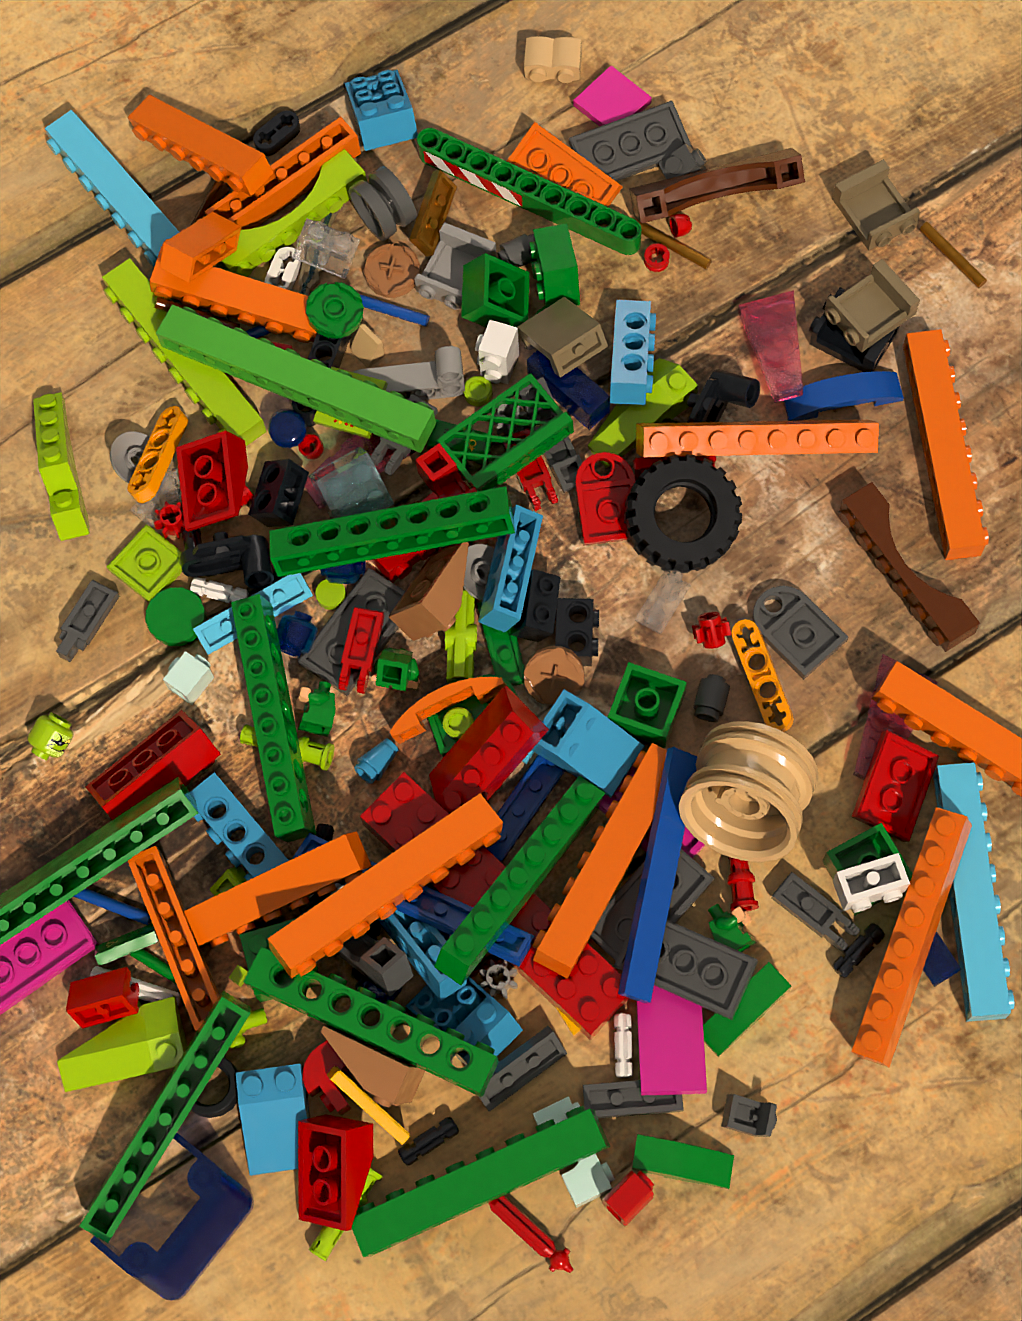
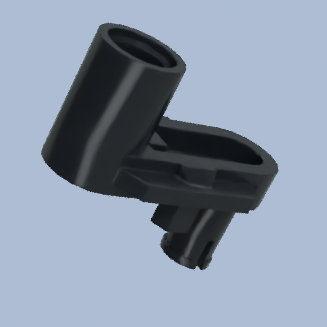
(718, 391)
(228, 555)

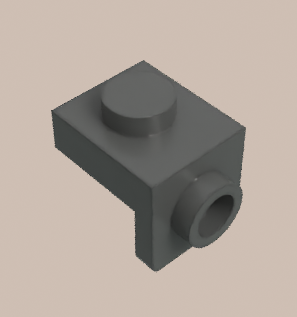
(682, 162)
(749, 1116)

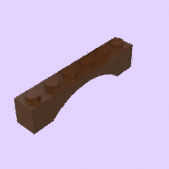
(758, 173)
(943, 615)

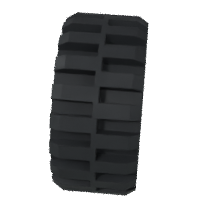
(706, 481)

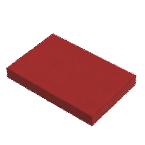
(895, 785)

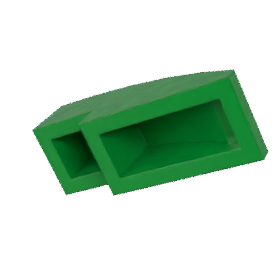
(760, 995)
(682, 1161)

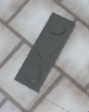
(522, 1067)
(625, 1099)

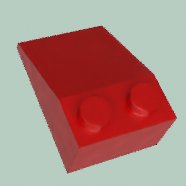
(211, 478)
(332, 1168)

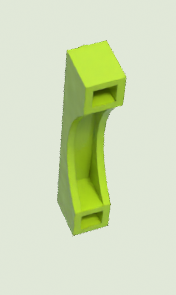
(326, 197)

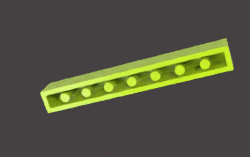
(208, 386)

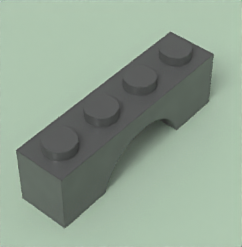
(376, 960)

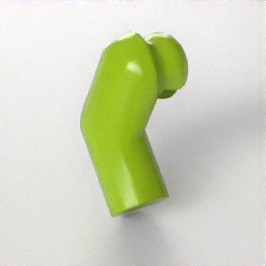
(255, 1019)

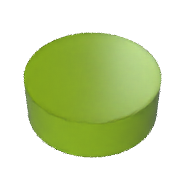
(478, 391)
(330, 594)
(457, 722)

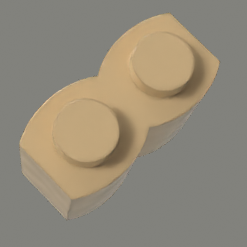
(553, 59)

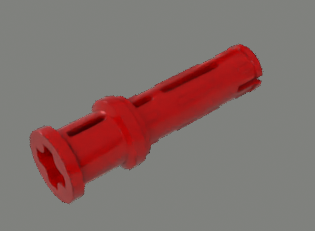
(741, 885)

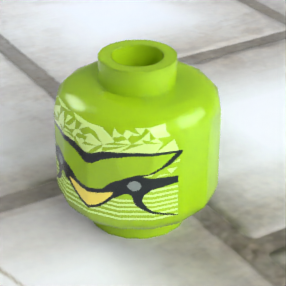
(50, 736)

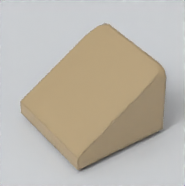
(367, 346)

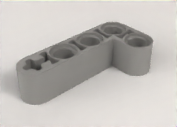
(426, 379)

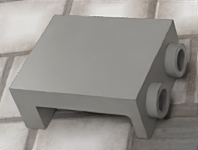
(444, 272)

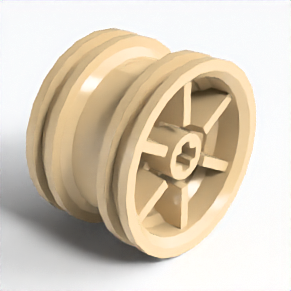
(749, 791)

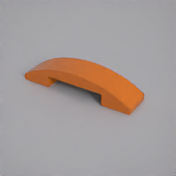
(411, 722)

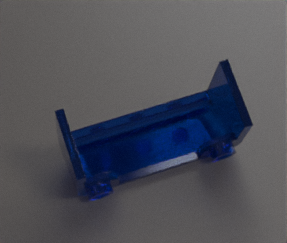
(198, 1237)

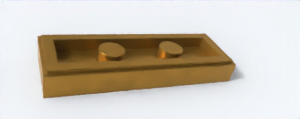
(432, 213)

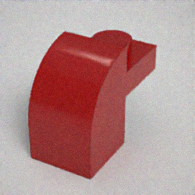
(315, 1077)

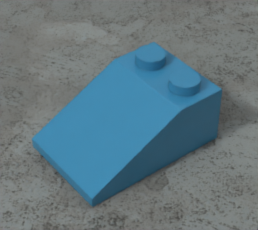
(269, 1110)

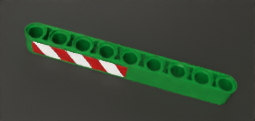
(536, 201)

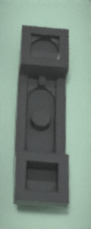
(562, 457)

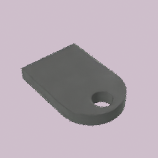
(798, 630)

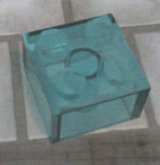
(351, 485)

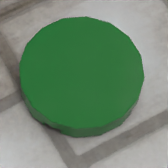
(334, 310)
(174, 615)

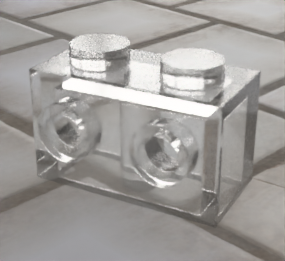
(326, 248)

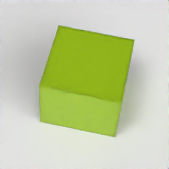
(238, 975)

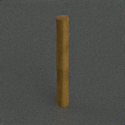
(675, 246)
(952, 254)

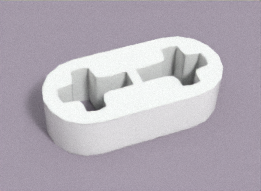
(277, 269)

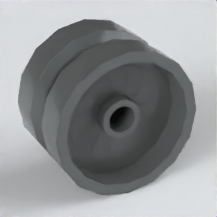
(382, 203)

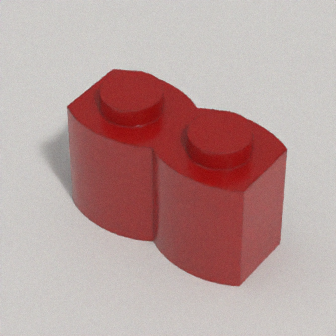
(629, 1197)

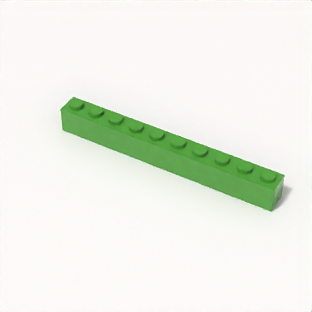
(297, 378)

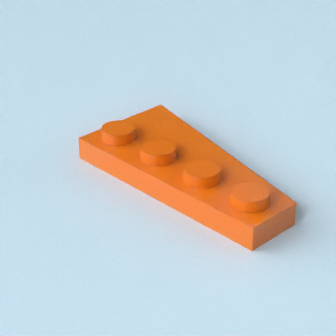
(555, 161)

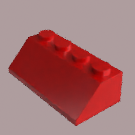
(487, 751)
(170, 752)

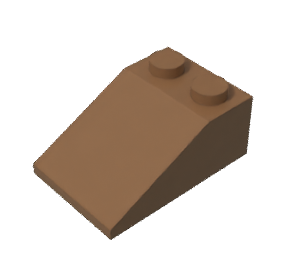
(433, 594)
(376, 1071)

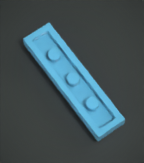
(281, 594)

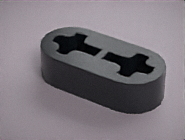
(274, 131)

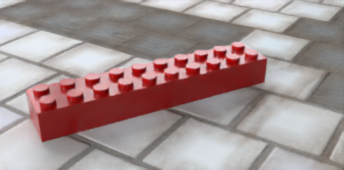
(592, 988)

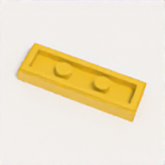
(368, 1105)

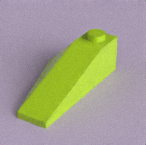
(668, 399)
(128, 1048)

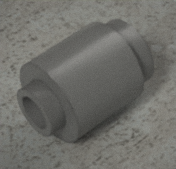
(516, 250)
(711, 698)

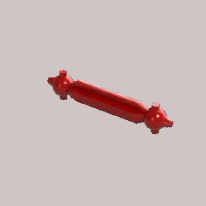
(531, 1234)

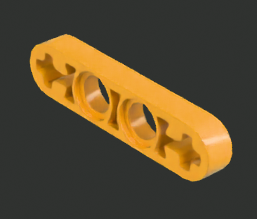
(147, 480)
(765, 674)

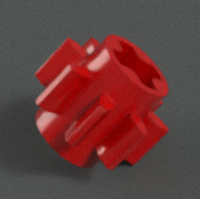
(167, 512)
(711, 630)

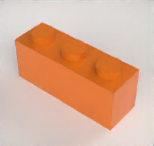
(199, 246)

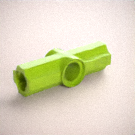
(462, 642)

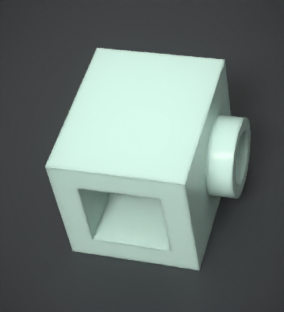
(188, 676)

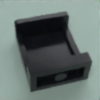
(831, 340)

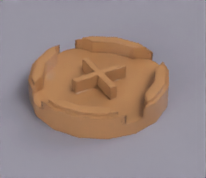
(391, 270)
(551, 672)

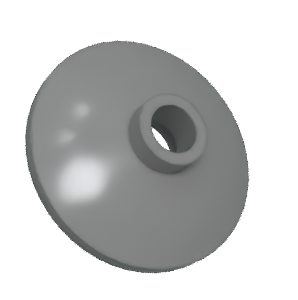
(126, 448)
(478, 562)

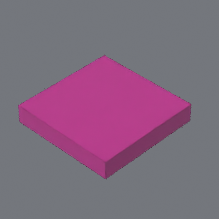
(611, 98)

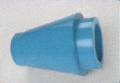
(376, 761)

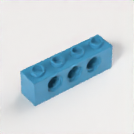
(631, 354)
(510, 571)
(214, 794)
(422, 947)

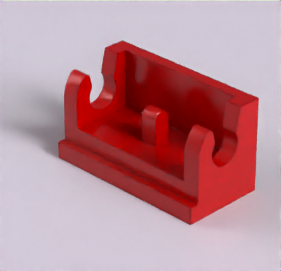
(103, 998)

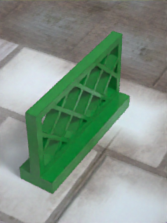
(524, 451)

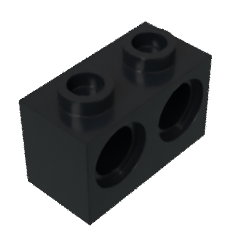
(278, 493)
(539, 607)
(570, 631)

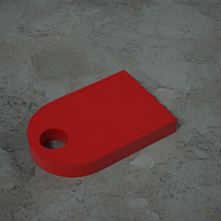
(603, 499)

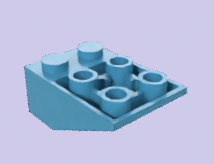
(381, 109)
(587, 743)
(470, 1013)

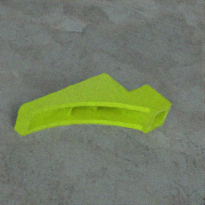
(58, 467)

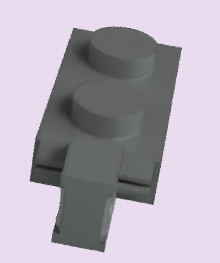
(86, 619)

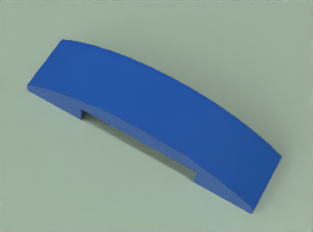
(844, 391)

